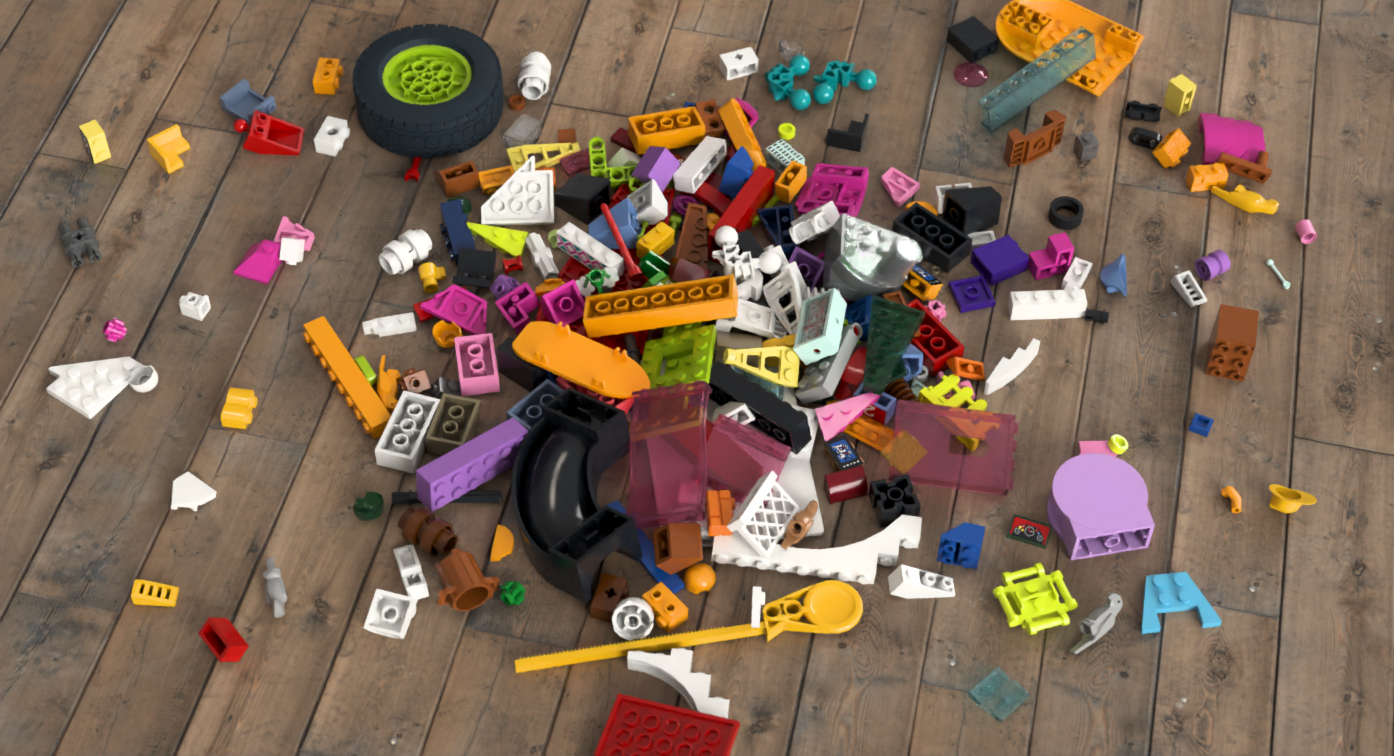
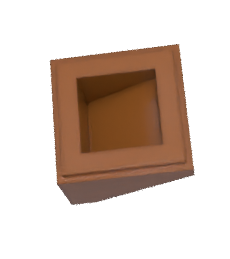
(567, 136)

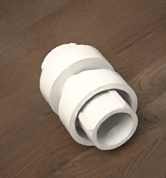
(534, 75)
(400, 254)

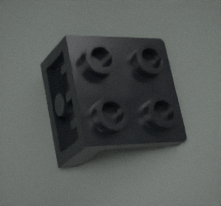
(475, 268)

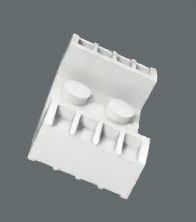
(754, 319)

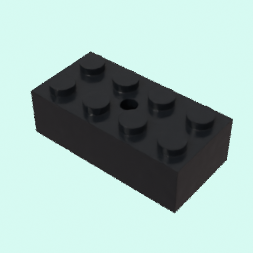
(938, 240)

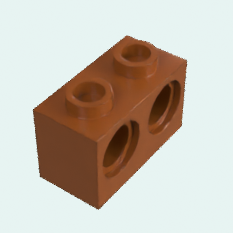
(712, 119)

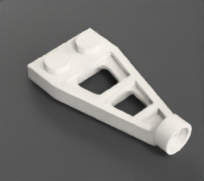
(779, 287)

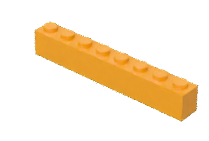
(347, 376)

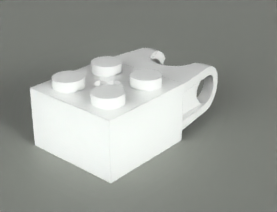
(814, 223)

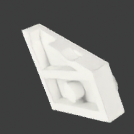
(758, 599)

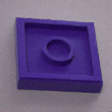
(971, 293)

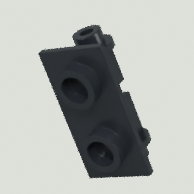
(1135, 109)

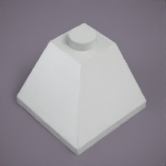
(649, 203)

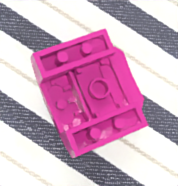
(1229, 136)
(838, 183)

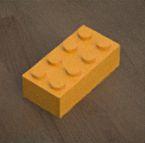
(666, 129)

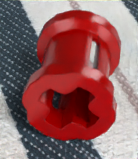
(508, 264)

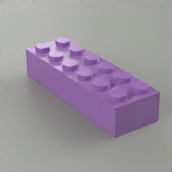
(469, 465)

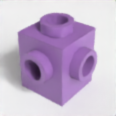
(503, 286)

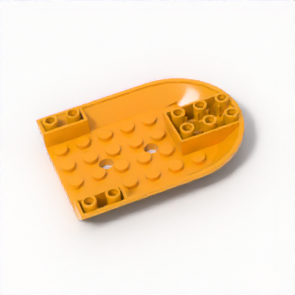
(1035, 26)

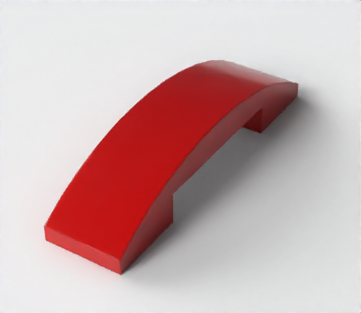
(711, 197)

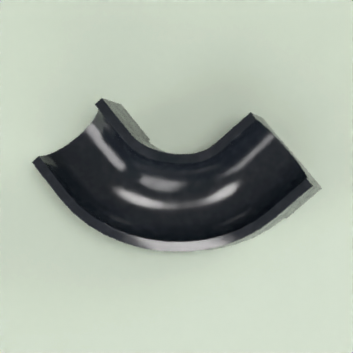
(558, 486)

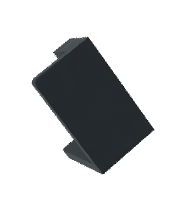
(849, 140)

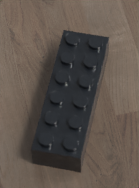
(772, 415)

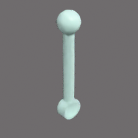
(1286, 284)

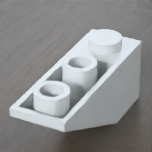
(917, 583)

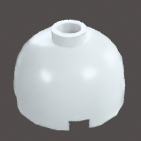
(633, 619)

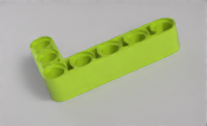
(603, 171)

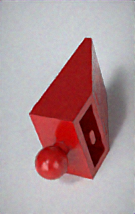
(270, 135)

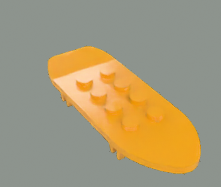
(580, 359)

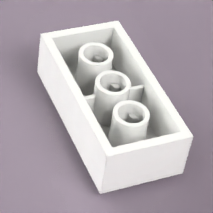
(406, 431)

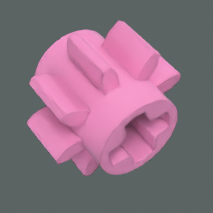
(937, 309)

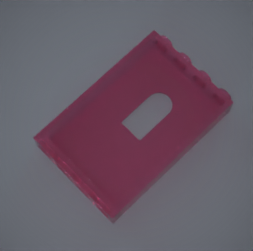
(939, 468)

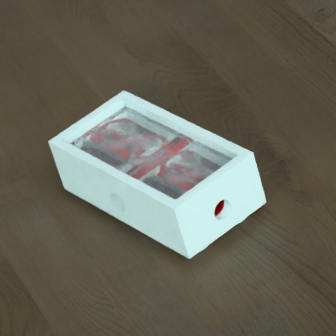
(820, 326)

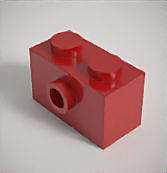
(223, 639)

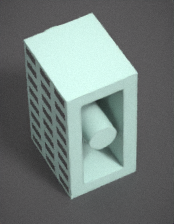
(781, 154)

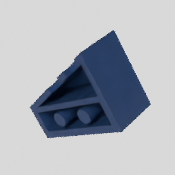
(776, 225)
(455, 228)

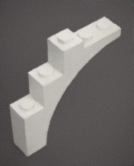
(676, 672)

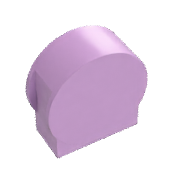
(1099, 506)

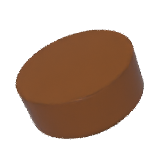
(516, 102)

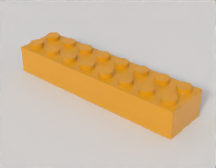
(661, 306)

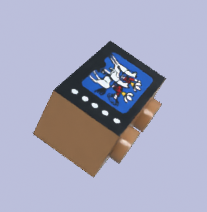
(841, 454)

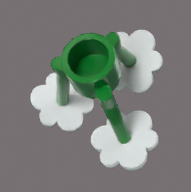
(596, 278)

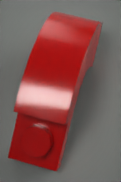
(852, 375)

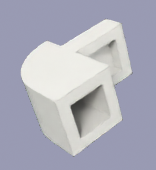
(750, 288)

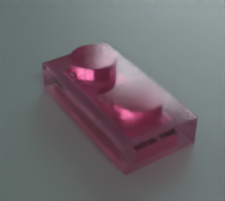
(576, 162)

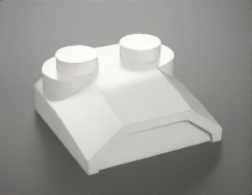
(390, 614)

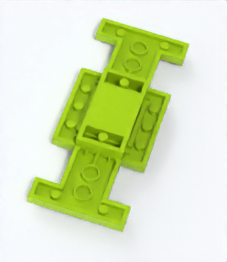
(687, 355)

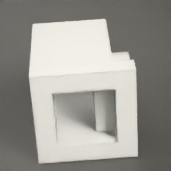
(194, 305)

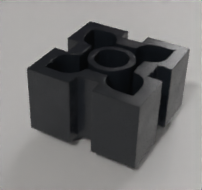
(893, 499)

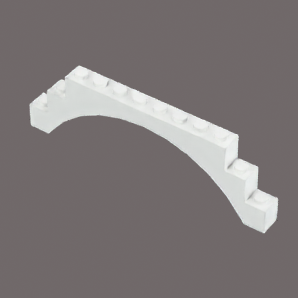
(847, 563)

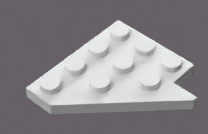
(522, 199)
(91, 384)

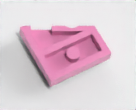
(899, 185)
(292, 230)

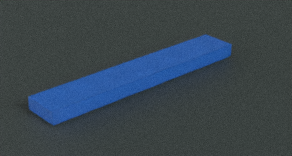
(672, 581)

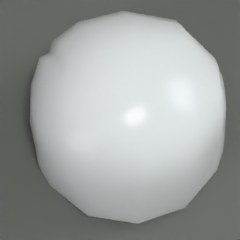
(143, 379)

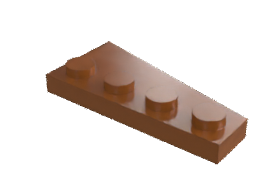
(693, 237)

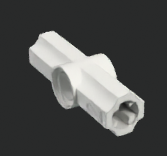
(541, 256)

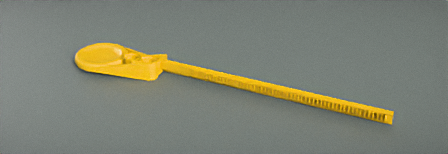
(827, 607)

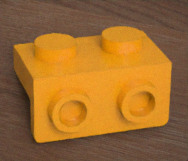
(493, 179)

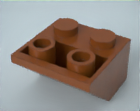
(458, 178)
(677, 546)

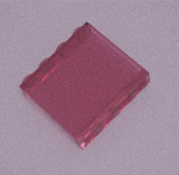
(740, 457)

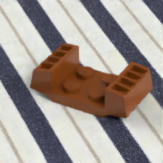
(1025, 149)

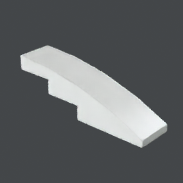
(1010, 369)

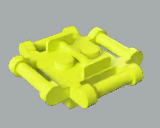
(1035, 600)

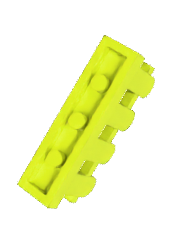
(962, 396)

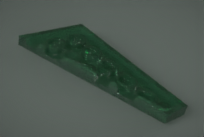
(889, 336)

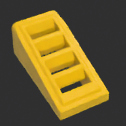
(148, 586)

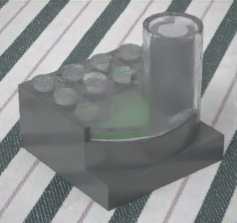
(866, 259)

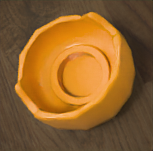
(445, 333)
(699, 578)

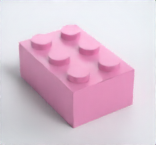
(477, 364)

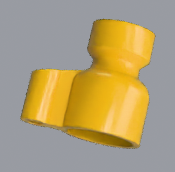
(429, 275)

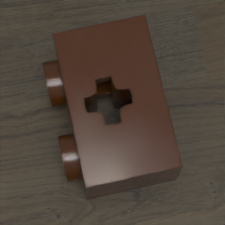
(607, 596)

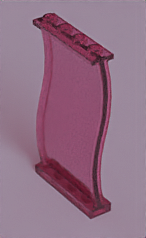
(668, 454)

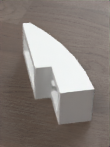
(411, 572)

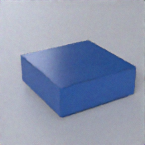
(1201, 424)

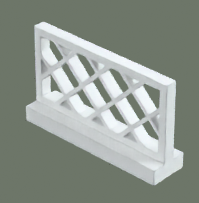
(754, 504)

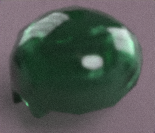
(369, 507)

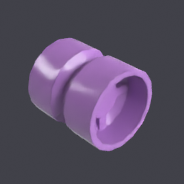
(1212, 264)

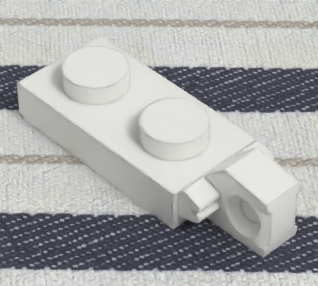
(1076, 274)
(390, 325)

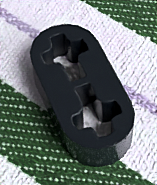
(1145, 138)

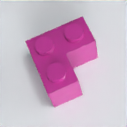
(1054, 259)
(517, 305)

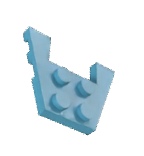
(1171, 594)

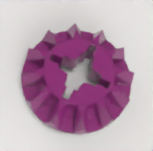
(682, 201)

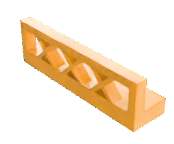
(869, 431)

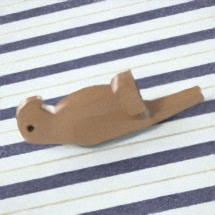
(800, 525)

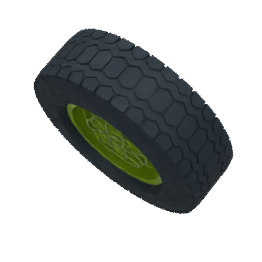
(428, 90)

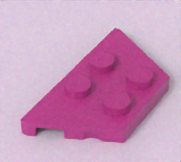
(459, 307)

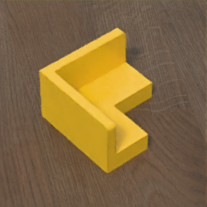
(166, 146)

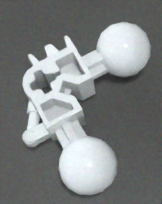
(742, 265)

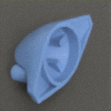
(1115, 276)

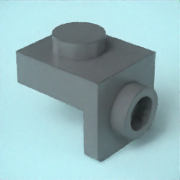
(446, 386)

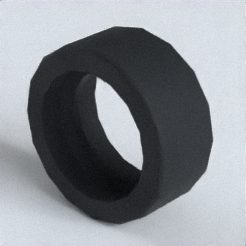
(1062, 222)

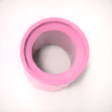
(1305, 231)

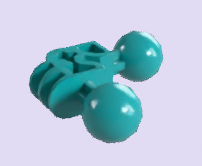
(841, 73)
(781, 82)

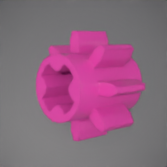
(114, 330)

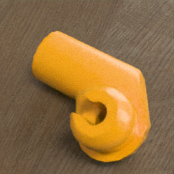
(1230, 492)

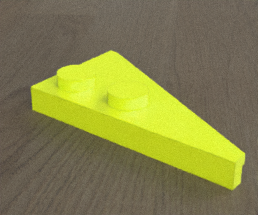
(504, 239)

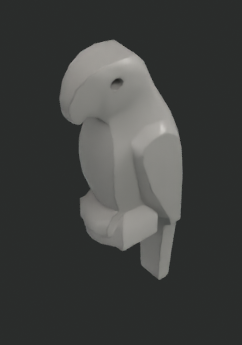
(274, 589)
(1098, 622)

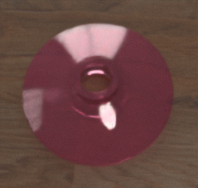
(971, 74)

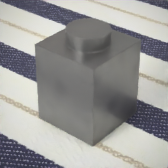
(1086, 146)

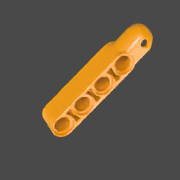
(741, 132)

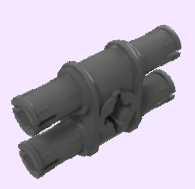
(79, 241)

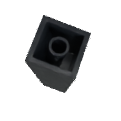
(583, 196)
(972, 208)

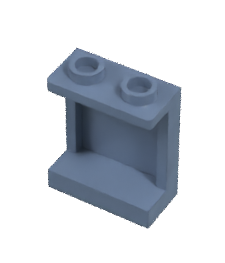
(242, 102)

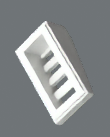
(1187, 277)

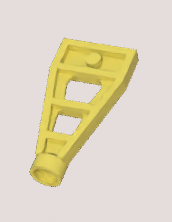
(518, 155)
(787, 368)

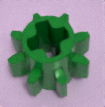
(512, 593)

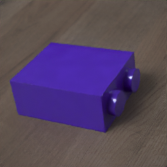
(999, 260)

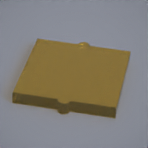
(903, 452)

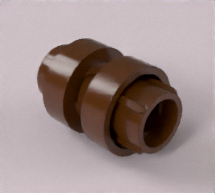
(432, 534)

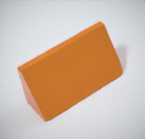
(967, 368)

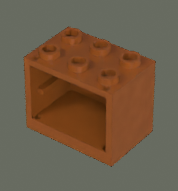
(1232, 342)

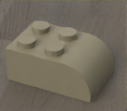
(453, 423)

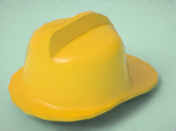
(1289, 500)

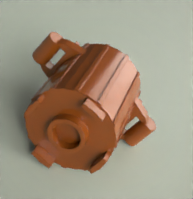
(463, 582)

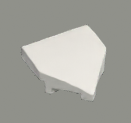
(190, 492)

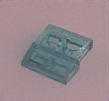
(998, 694)

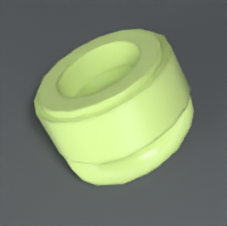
(552, 238)

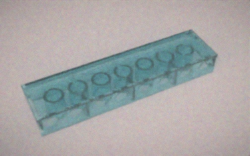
(1039, 79)

